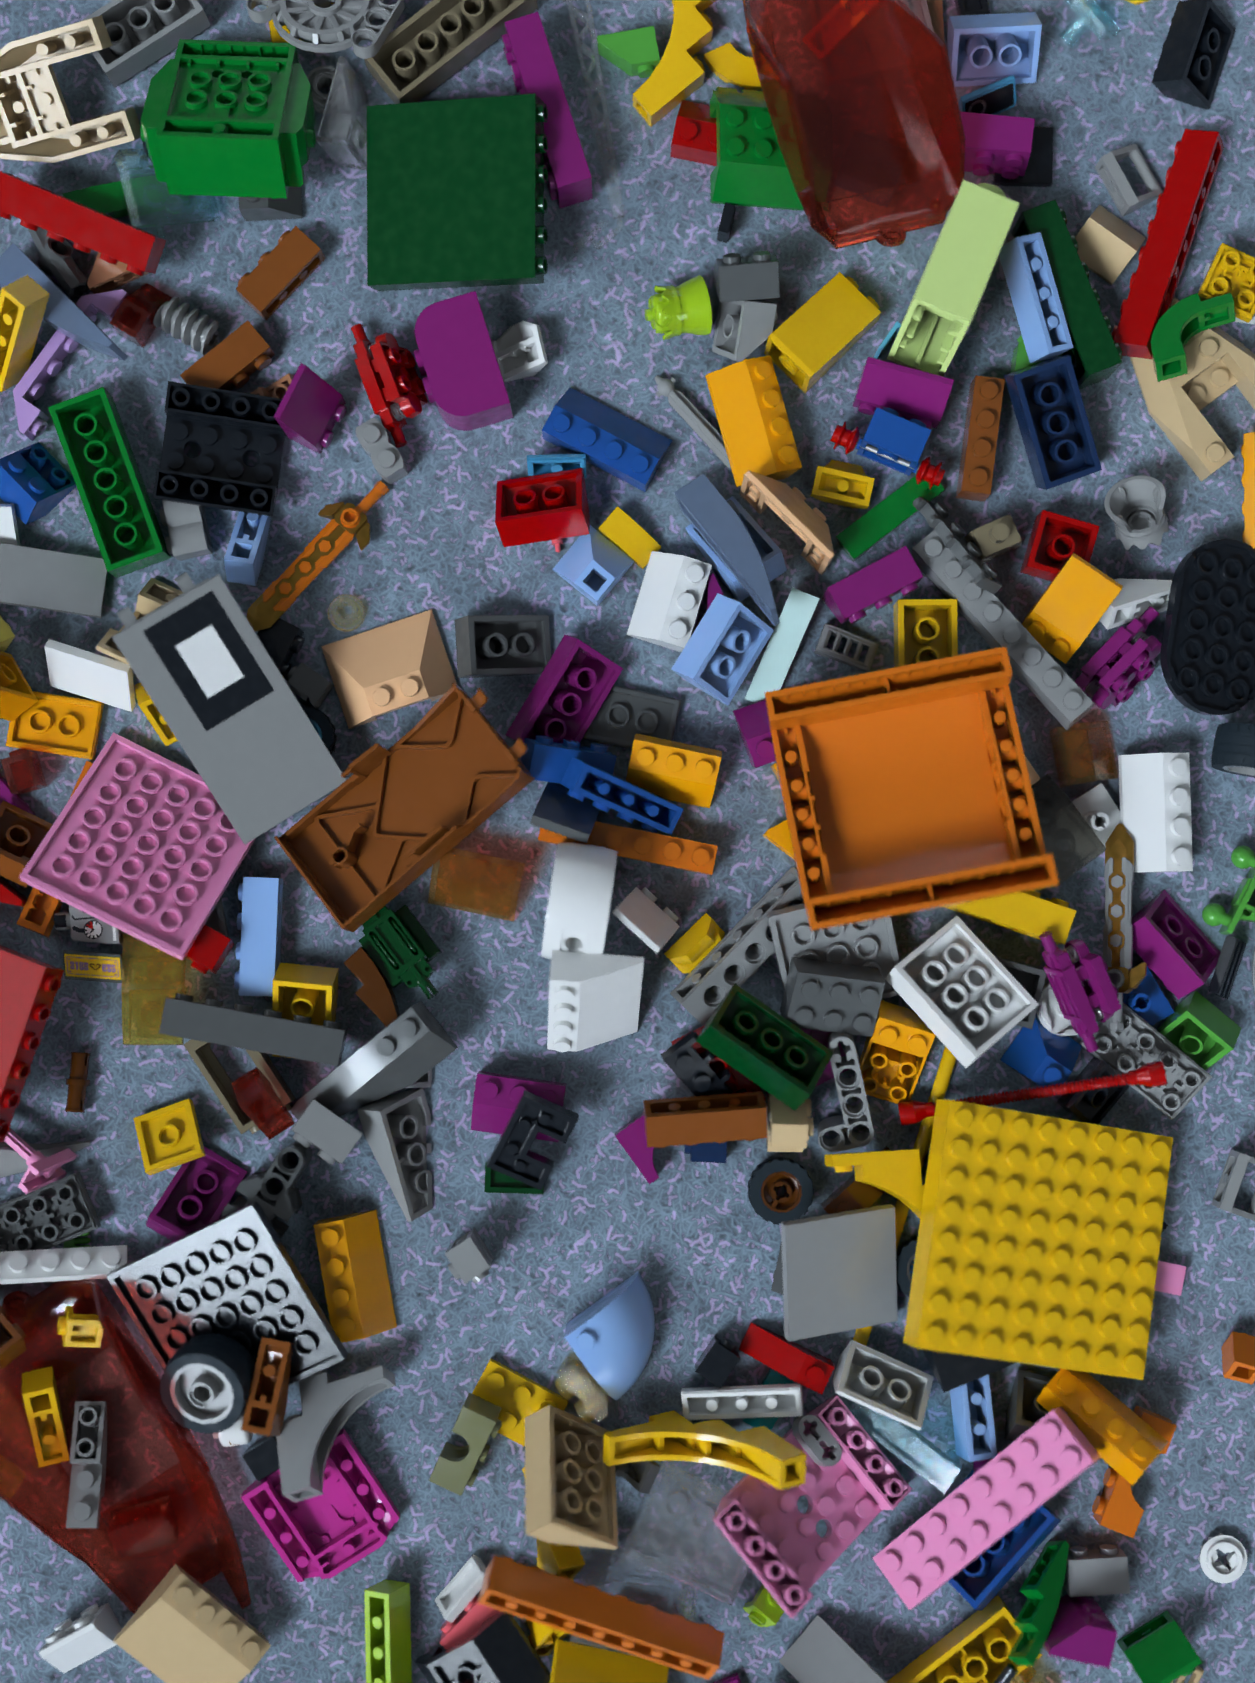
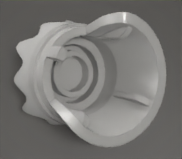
(1137, 511)

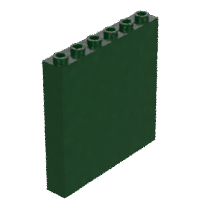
(456, 193)

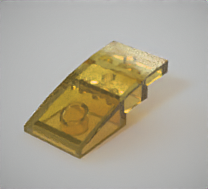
(147, 981)

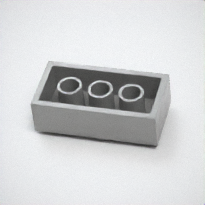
(145, 33)

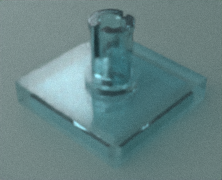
(1090, 17)

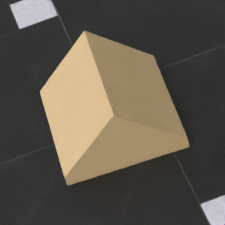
(1107, 244)

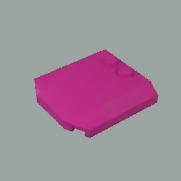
(330, 1529)

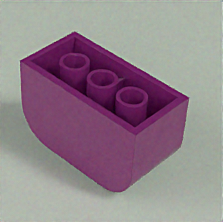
(460, 364)

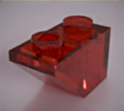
(137, 313)

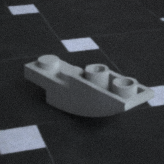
(88, 1464)

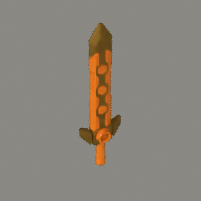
(348, 523)

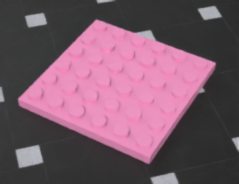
(140, 848)

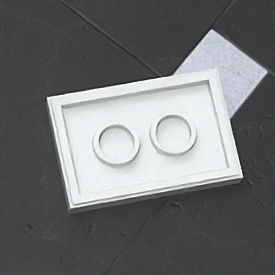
(90, 675)

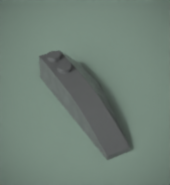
(383, 1064)

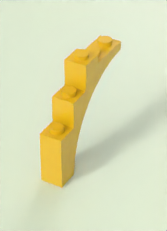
(677, 72)
(709, 1442)

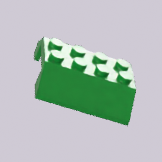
(748, 154)

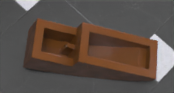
(376, 989)

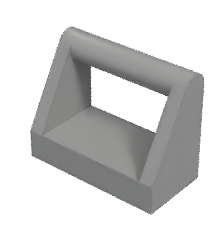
(1117, 183)
(1230, 1184)

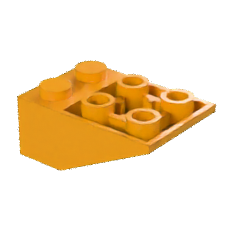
(895, 1053)

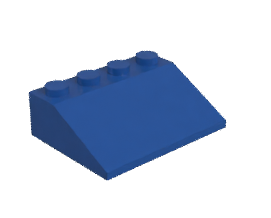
(995, 1567)

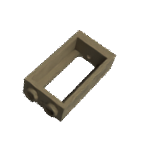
(221, 1082)

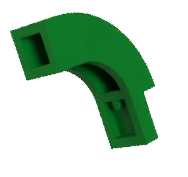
(1181, 324)

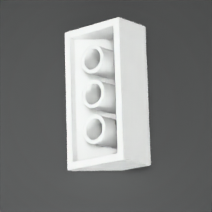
(1157, 810)

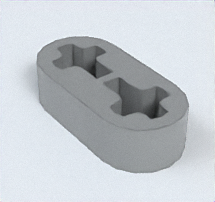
(811, 1444)

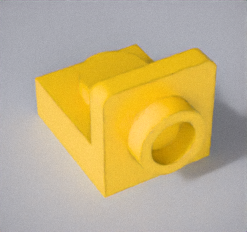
(79, 1329)

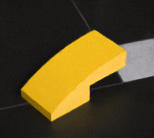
(629, 537)

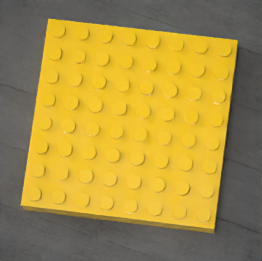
(1038, 1240)

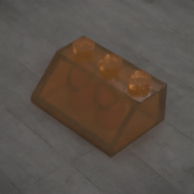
(477, 884)

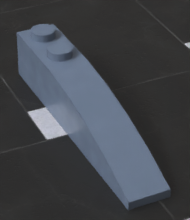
(60, 309)
(728, 537)

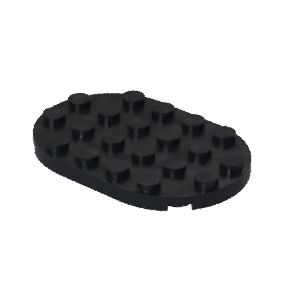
(1211, 628)

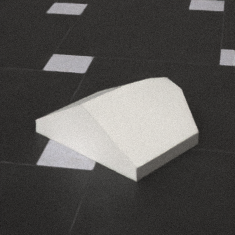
(520, 351)

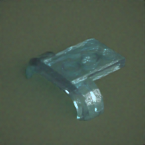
(149, 201)

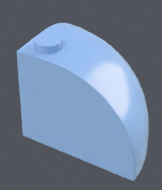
(615, 1336)

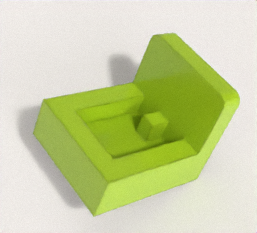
(763, 1609)

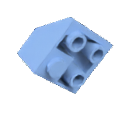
(593, 566)

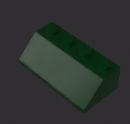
(765, 1047)

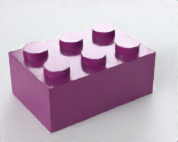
(997, 144)

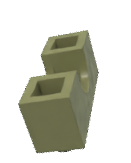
(457, 1464)

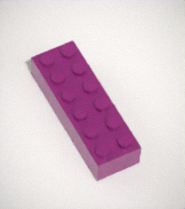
(536, 73)

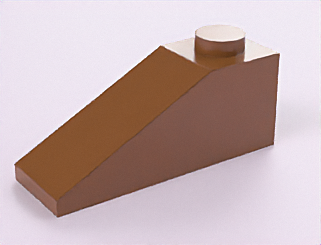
(269, 1388)

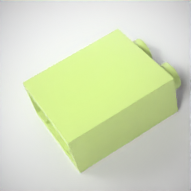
(954, 278)

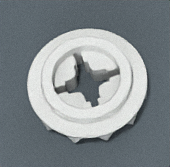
(1235, 1559)

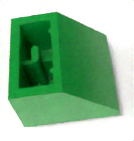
(1159, 1651)

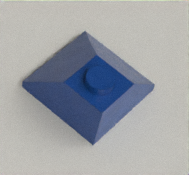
(1042, 1055)

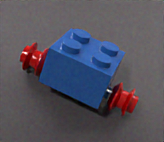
(893, 444)

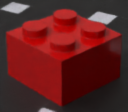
(1053, 543)

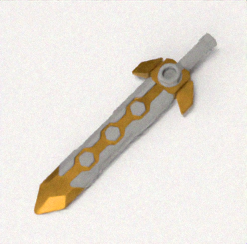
(1118, 919)

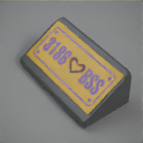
(92, 966)

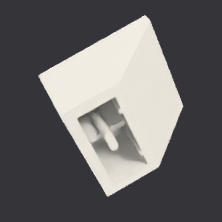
(81, 1639)

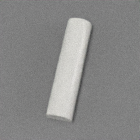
(742, 1401)

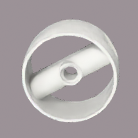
(579, 899)

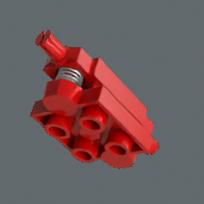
(389, 380)

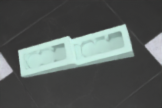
(782, 644)

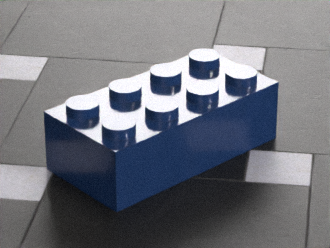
(1053, 422)

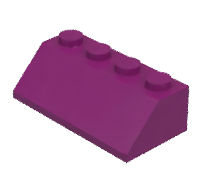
(566, 694)

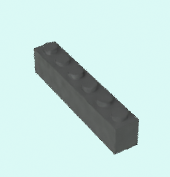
(253, 1031)

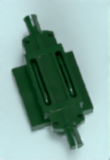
(401, 948)

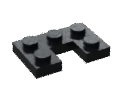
(512, 1150)

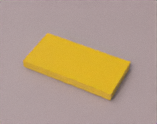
(594, 1665)

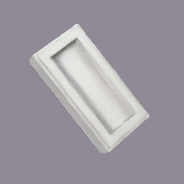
(461, 1589)

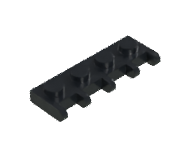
(695, 1070)

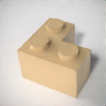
(788, 1128)

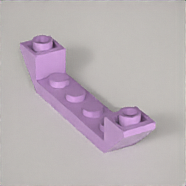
(48, 363)

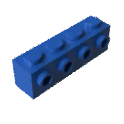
(620, 795)

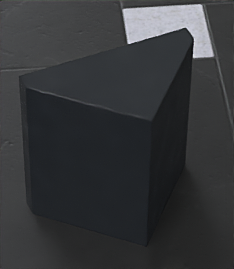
(1093, 1104)

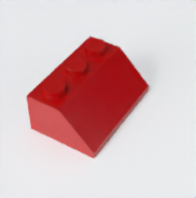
(695, 134)
(542, 507)

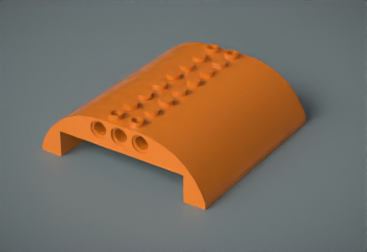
(907, 789)

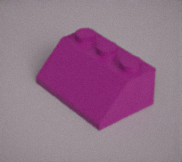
(903, 389)
(873, 586)
(756, 733)
(1173, 945)
(498, 1095)
(1081, 1632)

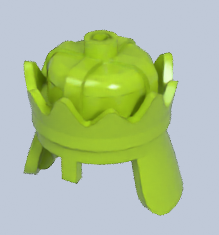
(681, 309)

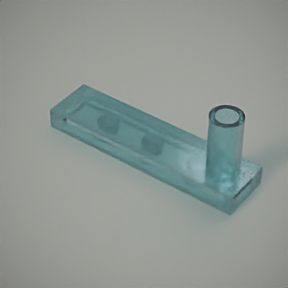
(911, 1447)

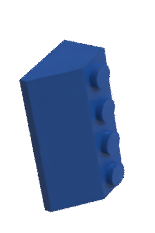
(606, 438)

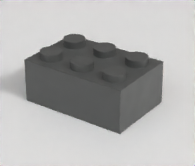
(832, 996)

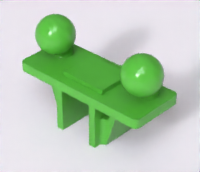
(1215, 914)

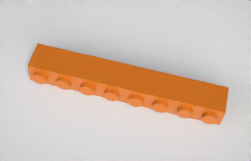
(601, 1617)

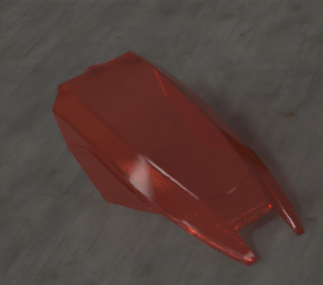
(860, 114)
(145, 1450)

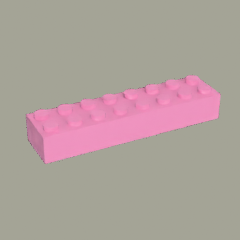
(986, 1507)

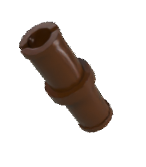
(77, 1082)

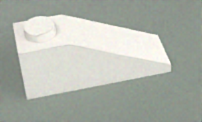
(1135, 600)

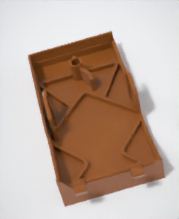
(405, 808)

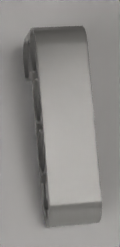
(846, 1088)

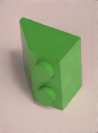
(1200, 1030)

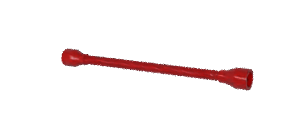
(1147, 1075)

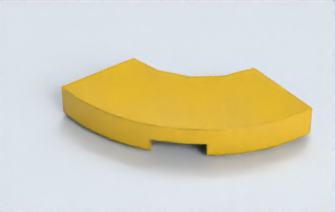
(733, 67)

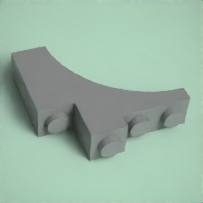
(310, 1436)

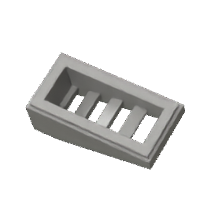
(843, 658)

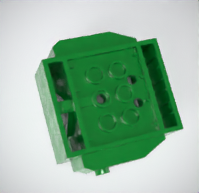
(230, 119)

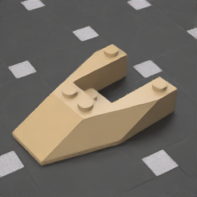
(33, 109)
(1213, 367)

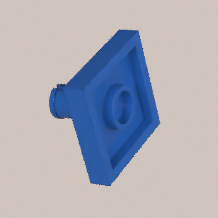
(1148, 1000)

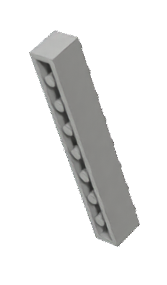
(1002, 629)

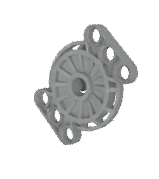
(329, 26)

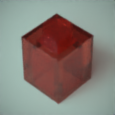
(23, 772)

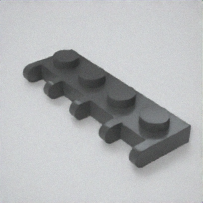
(952, 536)

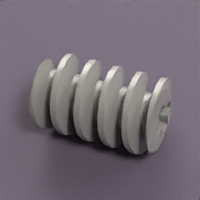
(187, 325)

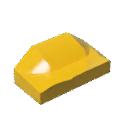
(842, 485)
(695, 944)

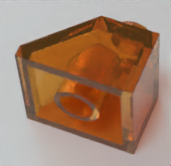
(1083, 753)

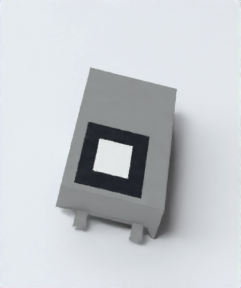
(228, 706)

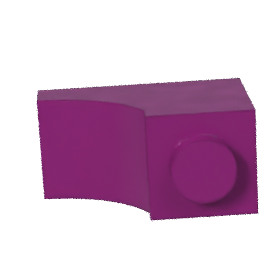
(634, 1142)

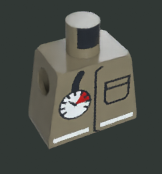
(995, 538)

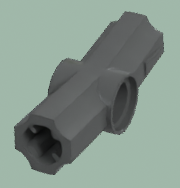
(57, 261)

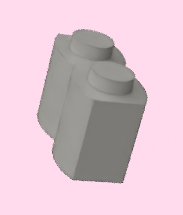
(379, 448)
(186, 529)

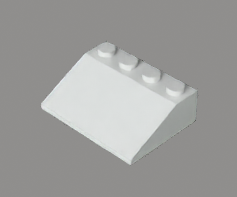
(961, 991)
(592, 999)

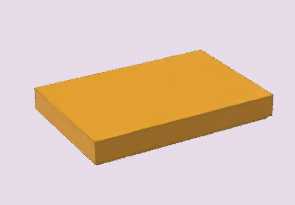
(58, 726)

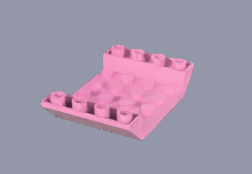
(781, 1540)

